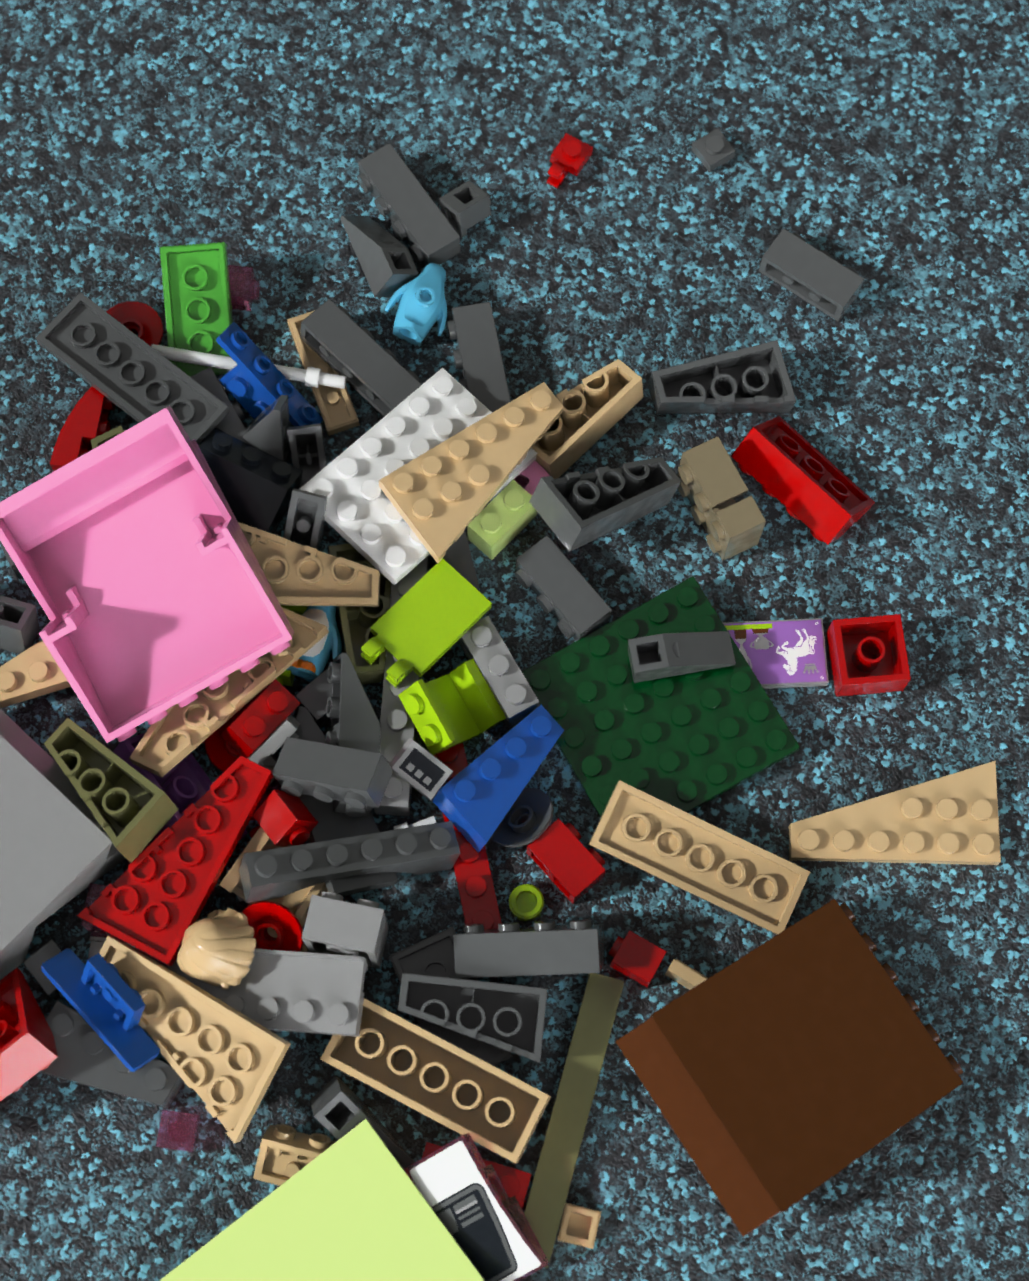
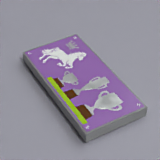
(783, 651)

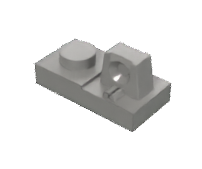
(264, 753)

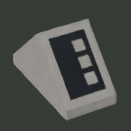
(420, 769)

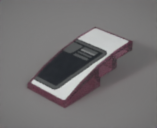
(478, 1211)

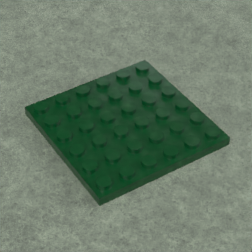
(667, 735)

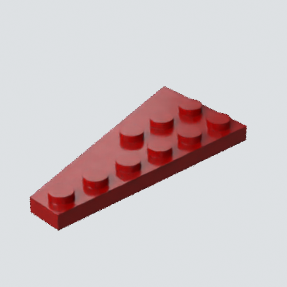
(180, 868)

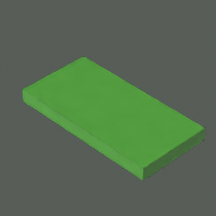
(196, 299)

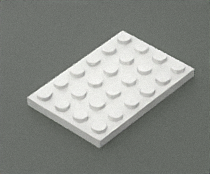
(351, 481)

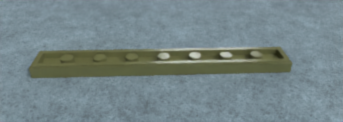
(572, 1108)

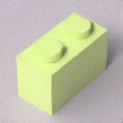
(501, 520)

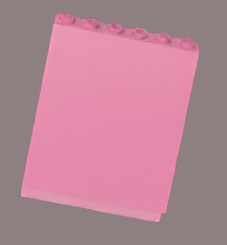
(142, 576)

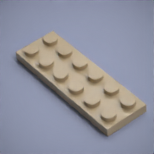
(699, 858)

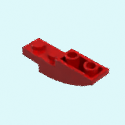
(84, 423)

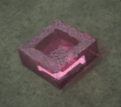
(178, 1131)

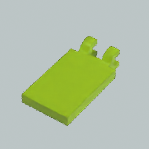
(426, 622)

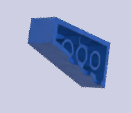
(491, 783)

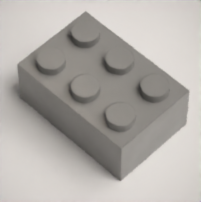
(346, 928)

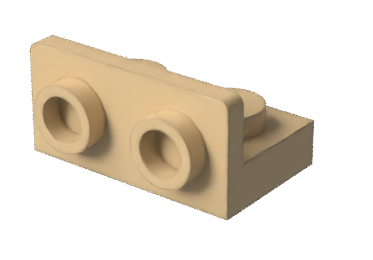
(286, 1152)

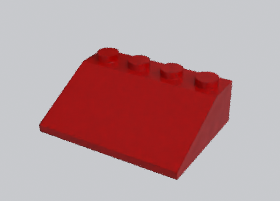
(24, 1035)

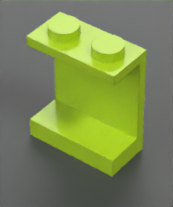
(452, 707)

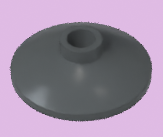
(525, 819)

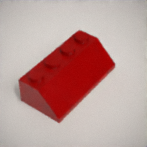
(801, 479)

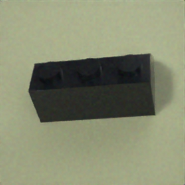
(251, 480)

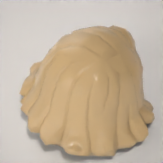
(218, 948)

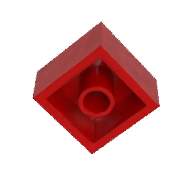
(868, 655)

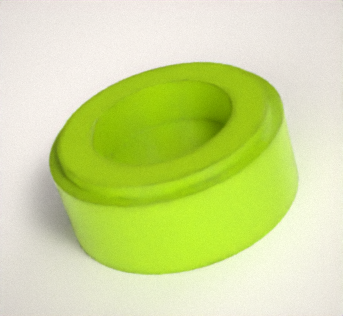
(526, 902)

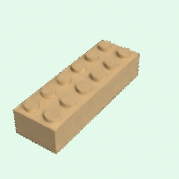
(440, 1081)

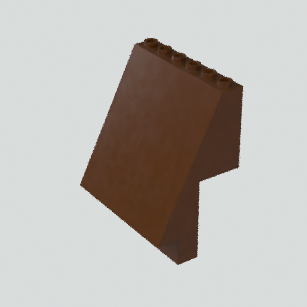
(790, 1064)

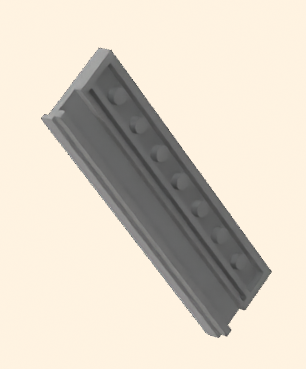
(292, 990)

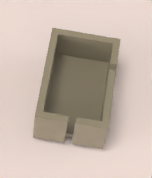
(711, 486)

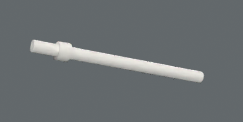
(311, 377)

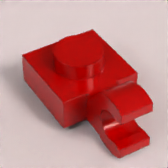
(567, 157)

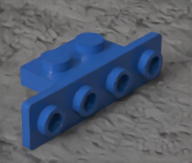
(258, 382)
(104, 1004)

